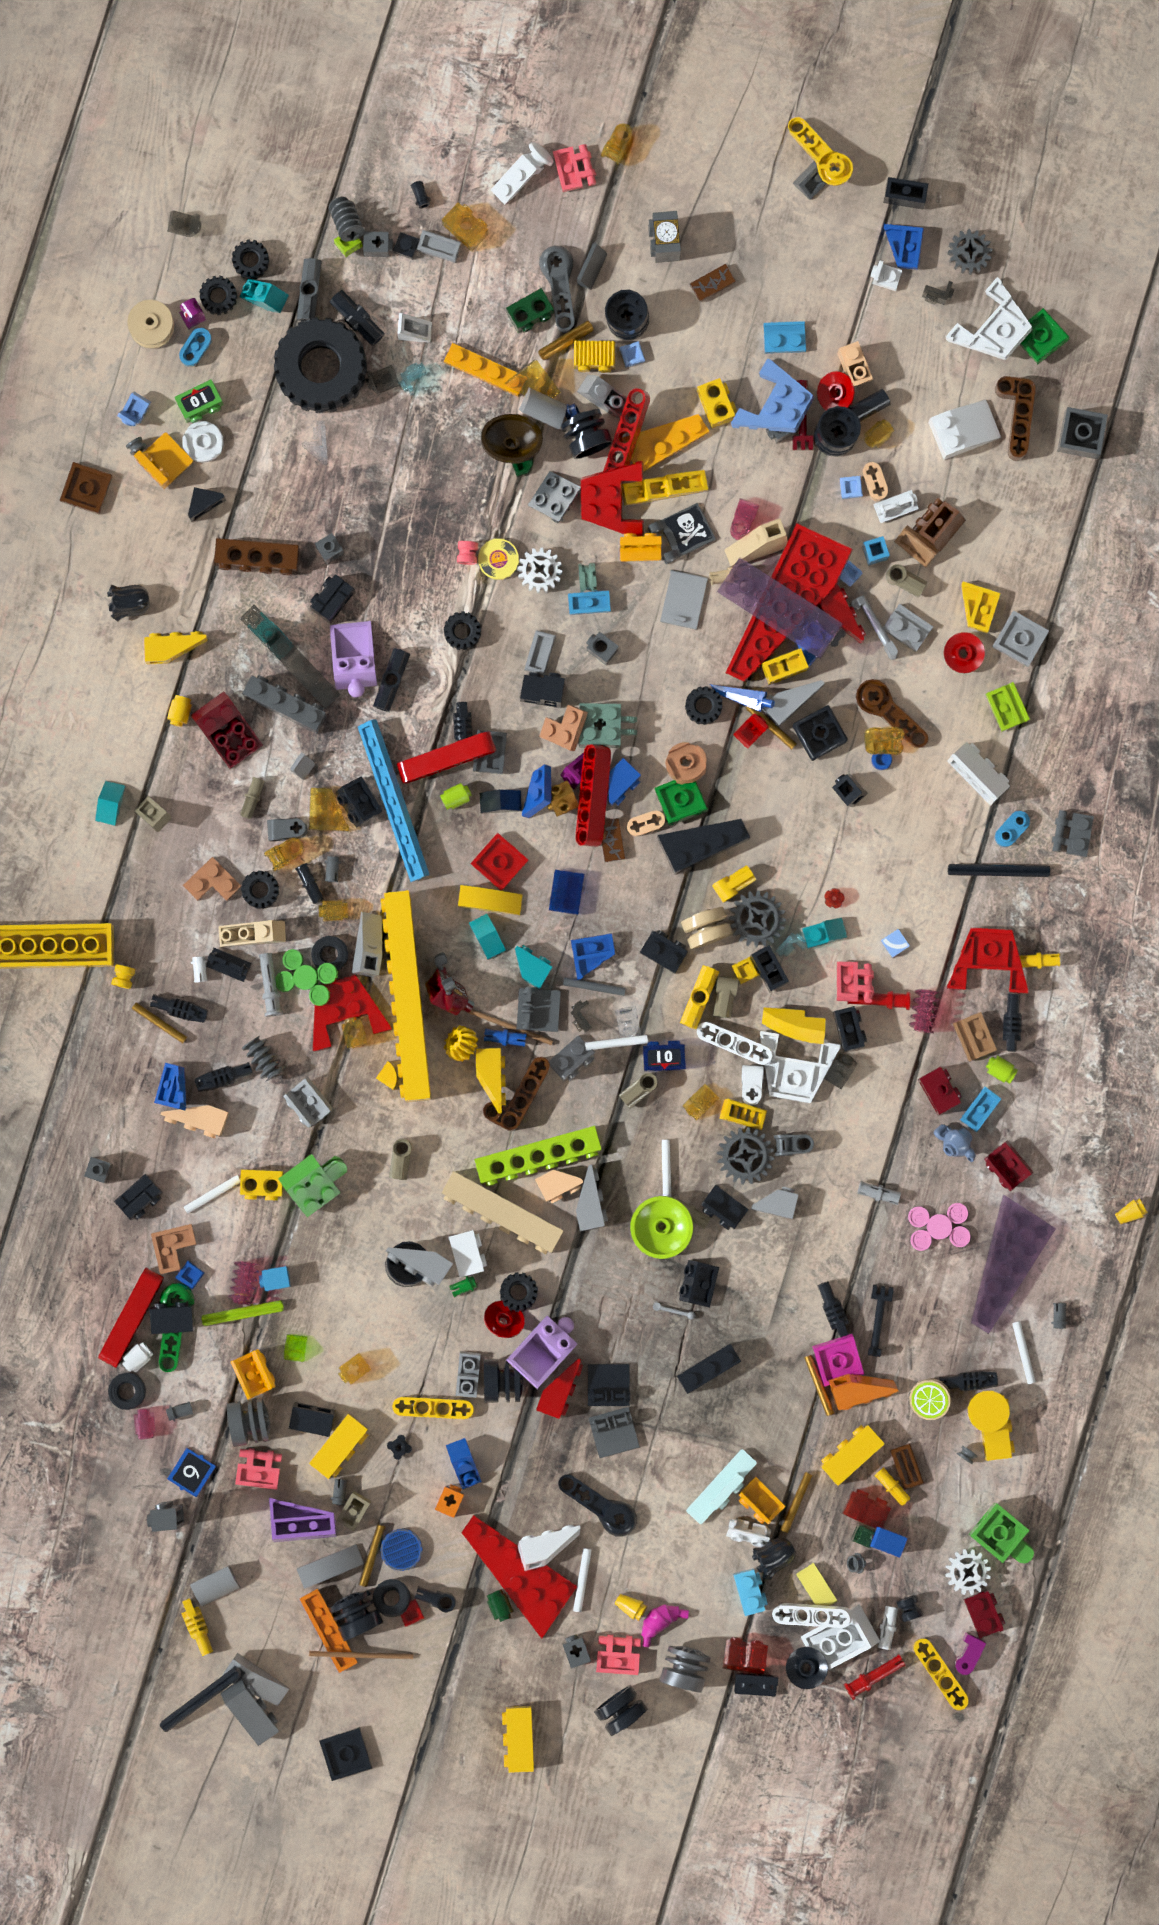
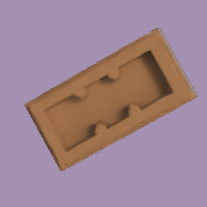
(916, 546)

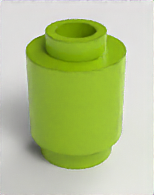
(455, 796)
(1001, 1069)

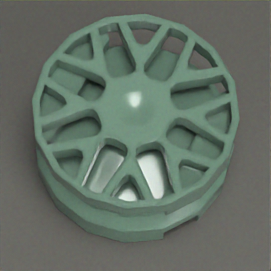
(587, 577)

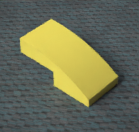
(816, 1586)

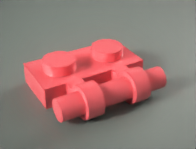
(568, 171)
(848, 982)
(256, 1475)
(618, 1662)

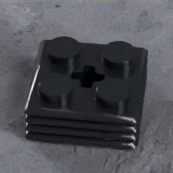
(824, 720)

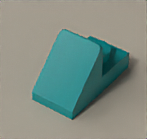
(824, 932)

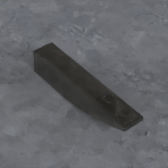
(289, 657)

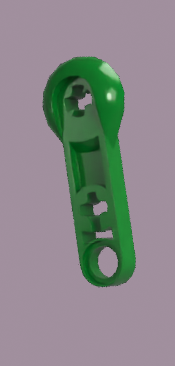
(166, 1295)

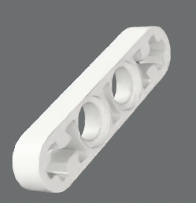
(736, 1040)
(812, 1612)

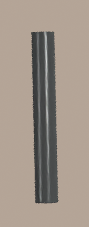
(594, 986)

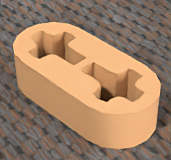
(870, 483)
(648, 827)

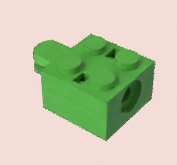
(313, 1184)
(1002, 1535)

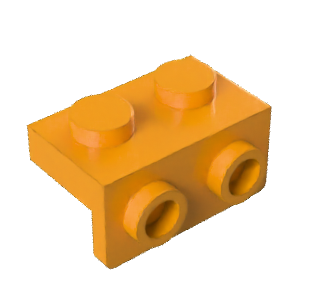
(640, 548)
(253, 1374)
(761, 1500)

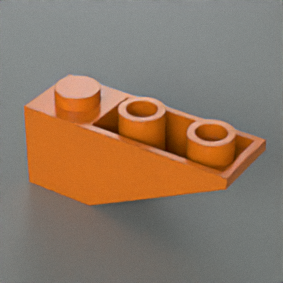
(857, 1389)

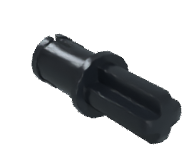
(309, 883)

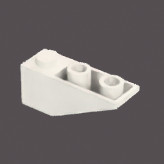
(542, 1549)

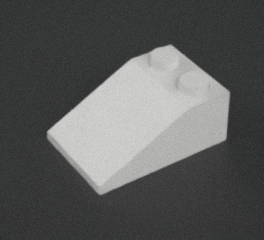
(964, 428)
(843, 1643)

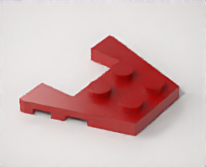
(603, 499)
(989, 951)
(346, 1000)

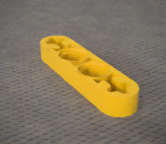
(433, 1405)
(938, 1675)

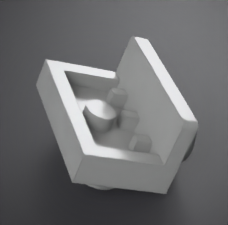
(308, 1102)

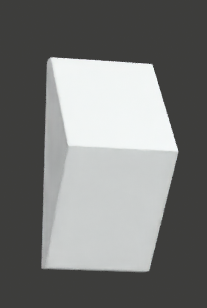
(413, 329)

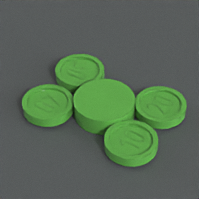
(306, 977)

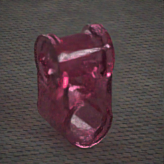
(744, 516)

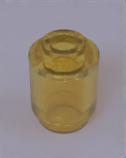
(878, 434)
(333, 910)

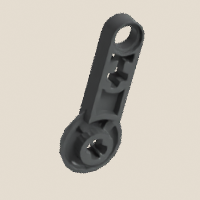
(559, 281)

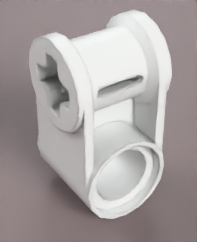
(752, 1081)

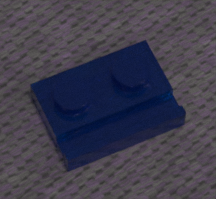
(566, 892)

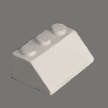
(979, 772)

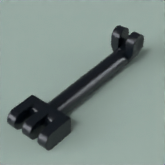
(881, 1298)

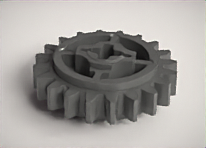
(747, 904)
(741, 1138)

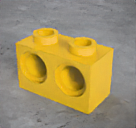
(711, 404)
(784, 666)
(262, 1178)

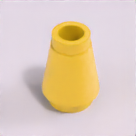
(1131, 1212)
(632, 1607)

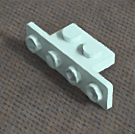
(719, 1490)

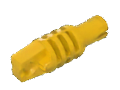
(196, 1626)

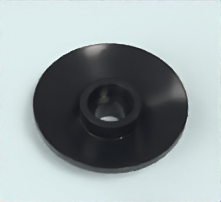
(802, 1678)

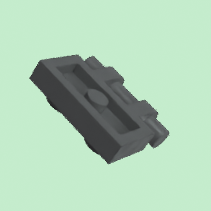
(1079, 833)

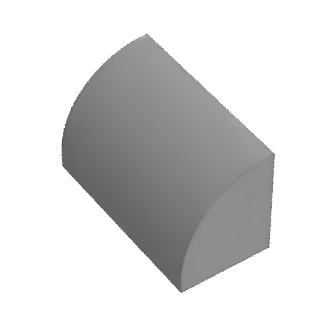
(543, 408)
(215, 1586)

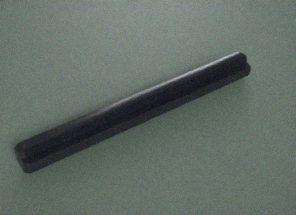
(998, 870)
(200, 1699)

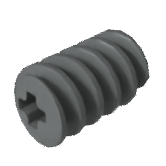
(346, 219)
(263, 1058)

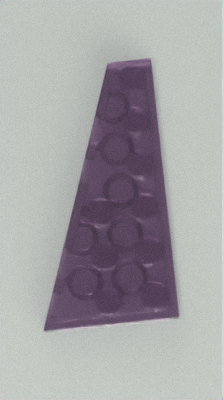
(1012, 1252)

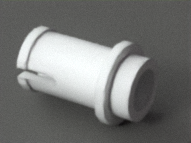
(199, 967)

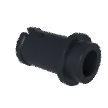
(420, 194)

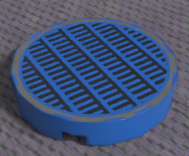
(401, 1549)

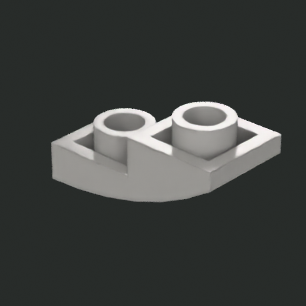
(468, 1374)

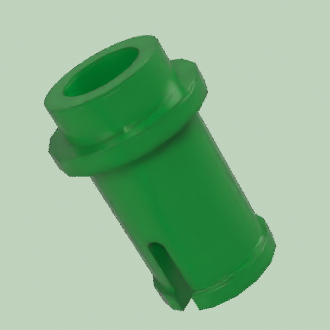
(464, 1286)

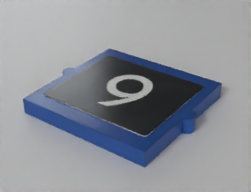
(191, 1472)

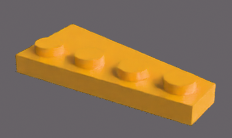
(665, 440)

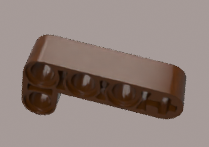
(1018, 419)
(522, 1092)

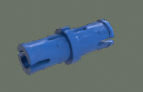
(505, 1037)

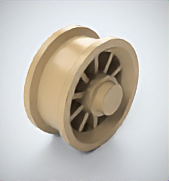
(150, 324)

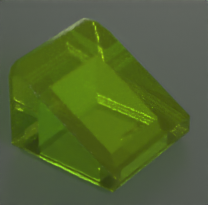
(295, 1348)

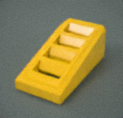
(724, 1115)

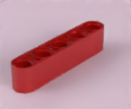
(625, 426)
(446, 757)
(593, 795)
(131, 1317)

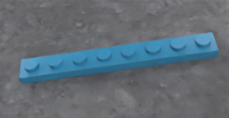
(393, 800)

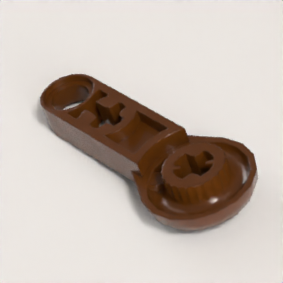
(887, 709)

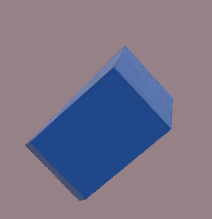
(888, 1542)

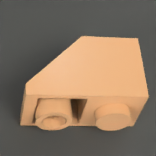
(854, 363)
(556, 1183)

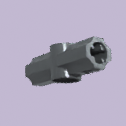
(310, 277)

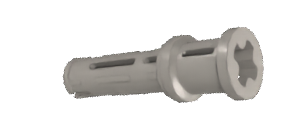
(273, 995)

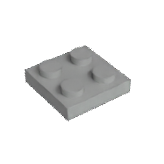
(1020, 638)

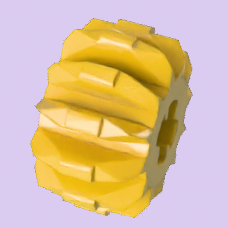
(461, 1043)

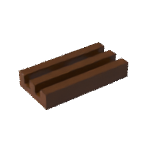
(900, 1449)

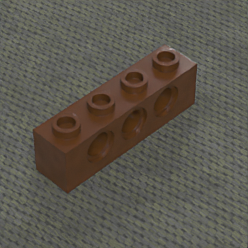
(226, 547)

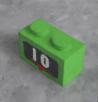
(199, 401)

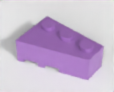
(299, 1522)

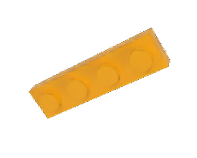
(480, 367)

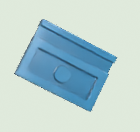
(784, 337)

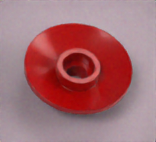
(828, 389)
(968, 643)
(498, 1312)

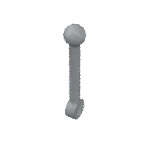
(657, 1306)

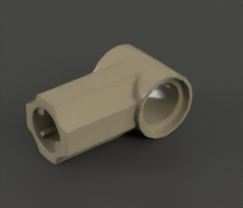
(908, 580)
(725, 992)
(637, 1091)
(400, 1162)

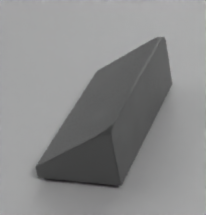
(810, 181)
(591, 267)

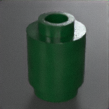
(499, 1605)

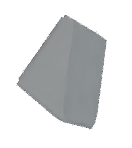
(302, 766)

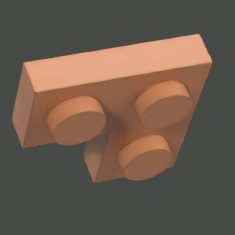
(565, 733)
(210, 876)
(168, 1242)

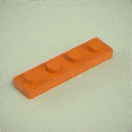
(327, 1628)

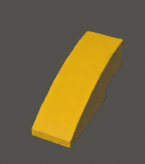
(490, 900)
(795, 1024)

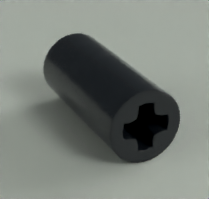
(871, 405)

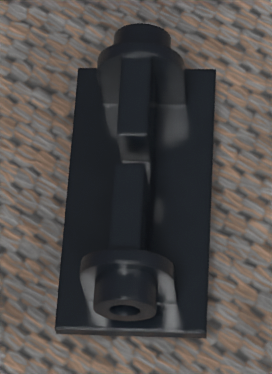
(228, 964)

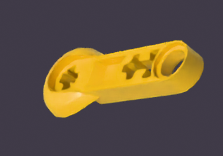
(822, 154)

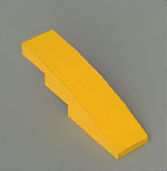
(664, 487)

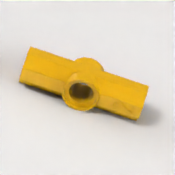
(704, 984)

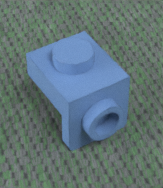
(134, 409)

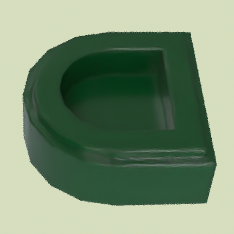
(522, 468)

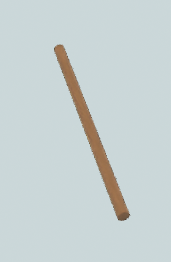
(510, 1026)
(360, 1655)

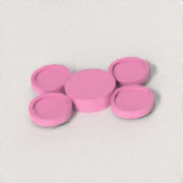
(939, 1226)

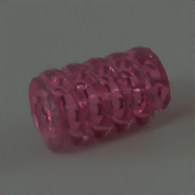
(924, 1011)
(243, 1282)

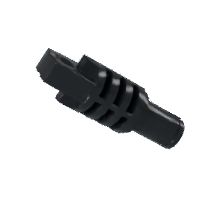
(462, 722)
(180, 1008)
(1012, 1022)
(222, 1077)
(833, 1309)
(971, 1381)

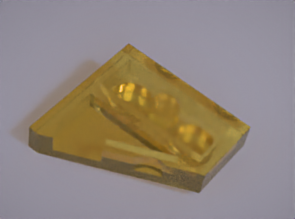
(534, 377)
(325, 812)

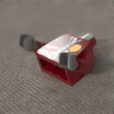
(445, 991)

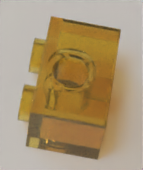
(471, 237)

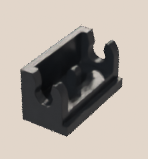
(312, 1419)

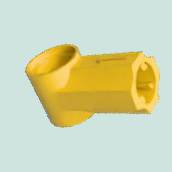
(730, 886)

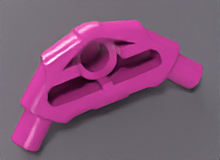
(659, 1620)

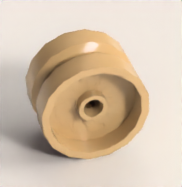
(705, 924)

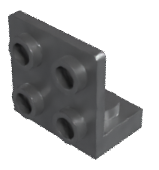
(571, 1059)

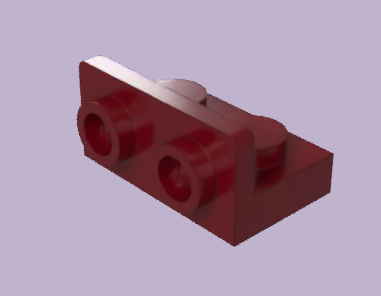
(984, 1614)

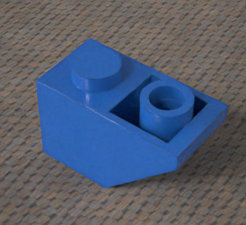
(622, 779)
(463, 1463)

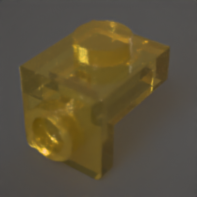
(700, 1102)

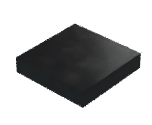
(345, 1754)

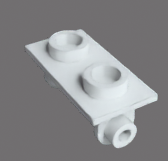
(896, 506)
(739, 1532)

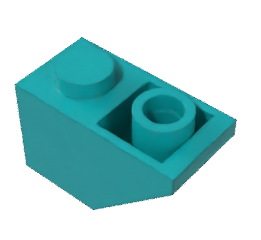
(264, 295)
(532, 969)

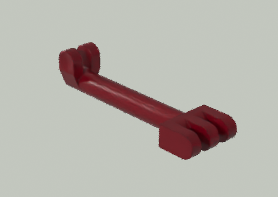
(802, 438)

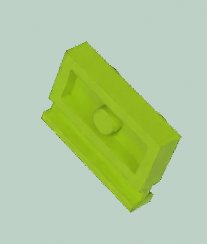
(1007, 706)

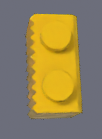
(594, 356)

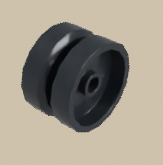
(623, 1713)

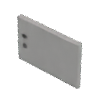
(683, 599)

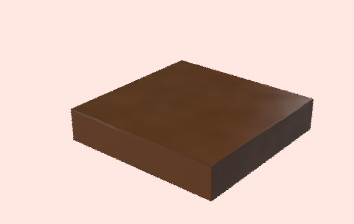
(86, 488)

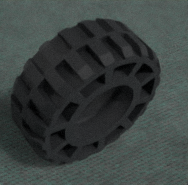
(316, 335)

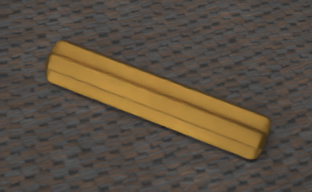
(565, 340)

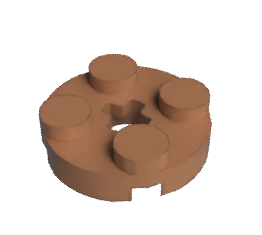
(689, 752)

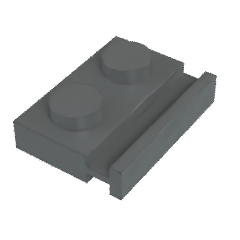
(493, 762)

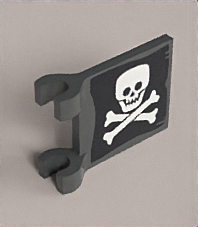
(684, 531)

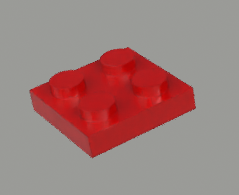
(499, 862)

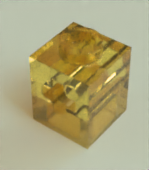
(361, 1038)
(363, 1369)

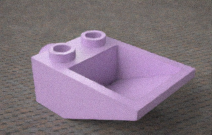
(353, 657)
(543, 1350)

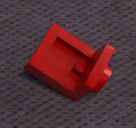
(751, 730)

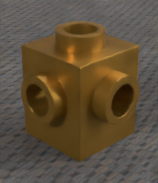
(562, 799)

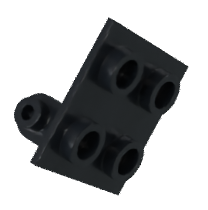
(608, 1384)

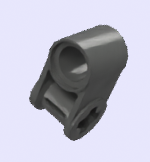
(283, 829)
(791, 1144)

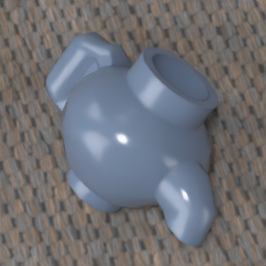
(955, 1141)

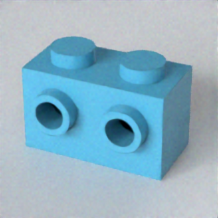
(749, 1592)

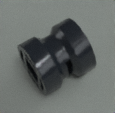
(909, 1603)

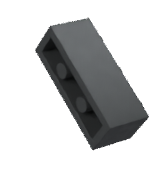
(250, 1711)

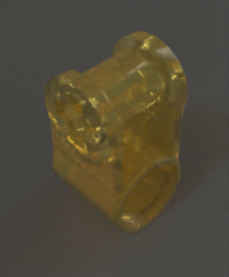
(616, 147)
(883, 740)
(283, 854)

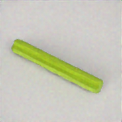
(242, 1313)

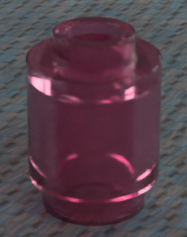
(144, 1424)

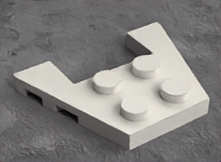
(1000, 332)
(792, 1077)

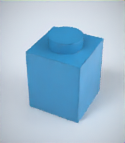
(875, 550)
(275, 1278)

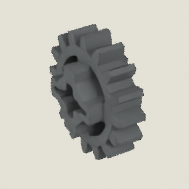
(978, 251)

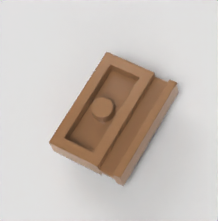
(974, 1036)

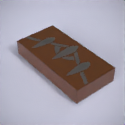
(712, 283)
(612, 841)

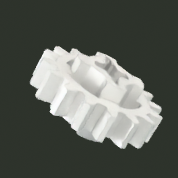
(532, 576)
(961, 1580)

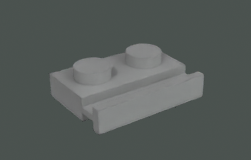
(907, 628)

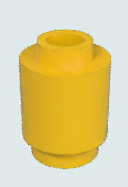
(179, 711)

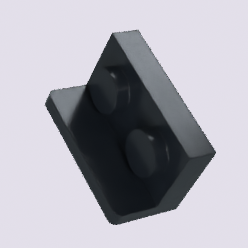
(358, 801)
(664, 951)
(723, 1207)
(698, 1283)
(755, 1684)

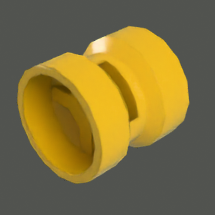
(123, 976)

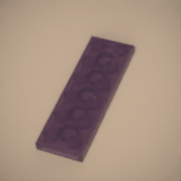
(780, 608)

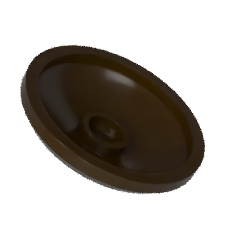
(511, 438)

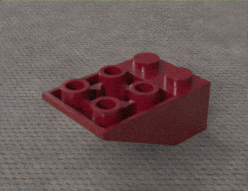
(226, 730)

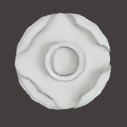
(203, 441)

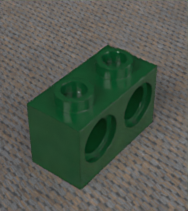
(526, 306)

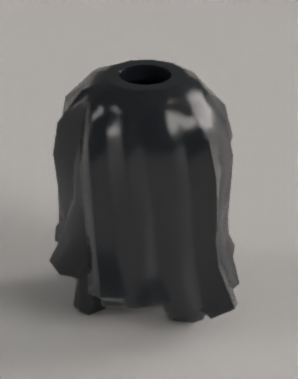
(128, 601)
(774, 1556)

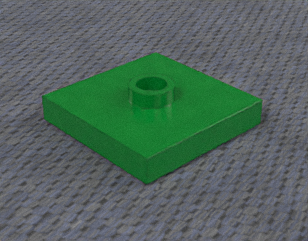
(1044, 337)
(680, 801)

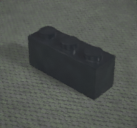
(708, 1368)

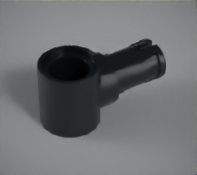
(434, 1598)

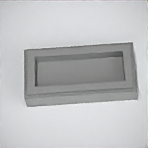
(439, 246)
(540, 652)

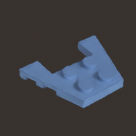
(783, 408)

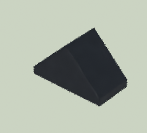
(203, 502)
(500, 801)

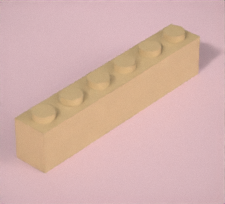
(501, 1211)

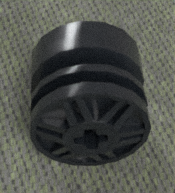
(625, 303)
(840, 420)
(585, 430)
(397, 1272)
(501, 1380)
(356, 1615)

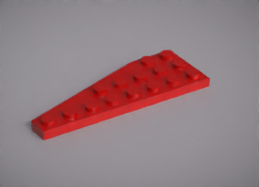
(808, 568)

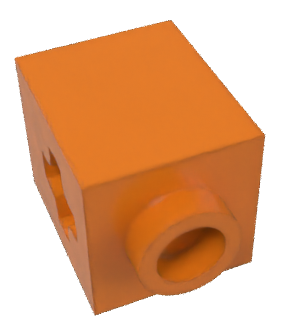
(442, 1503)

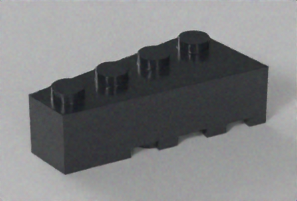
(701, 843)

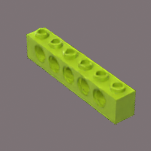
(587, 1135)

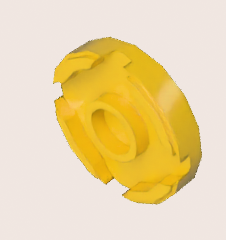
(988, 1411)

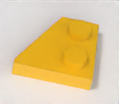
(979, 606)

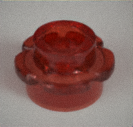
(834, 892)

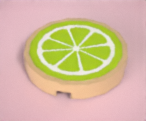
(930, 1399)

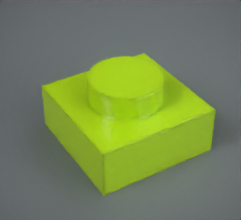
(347, 247)

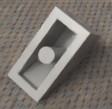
(778, 1203)

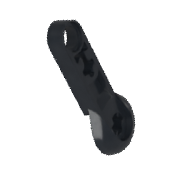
(604, 1508)

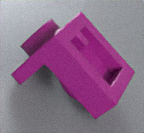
(573, 772)

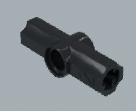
(357, 318)
(395, 667)

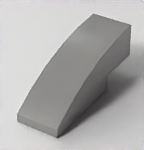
(330, 1566)

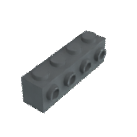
(290, 707)
(166, 1517)

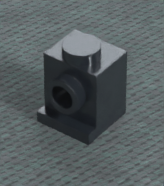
(841, 789)

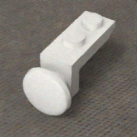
(521, 172)

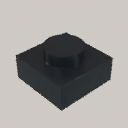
(406, 245)

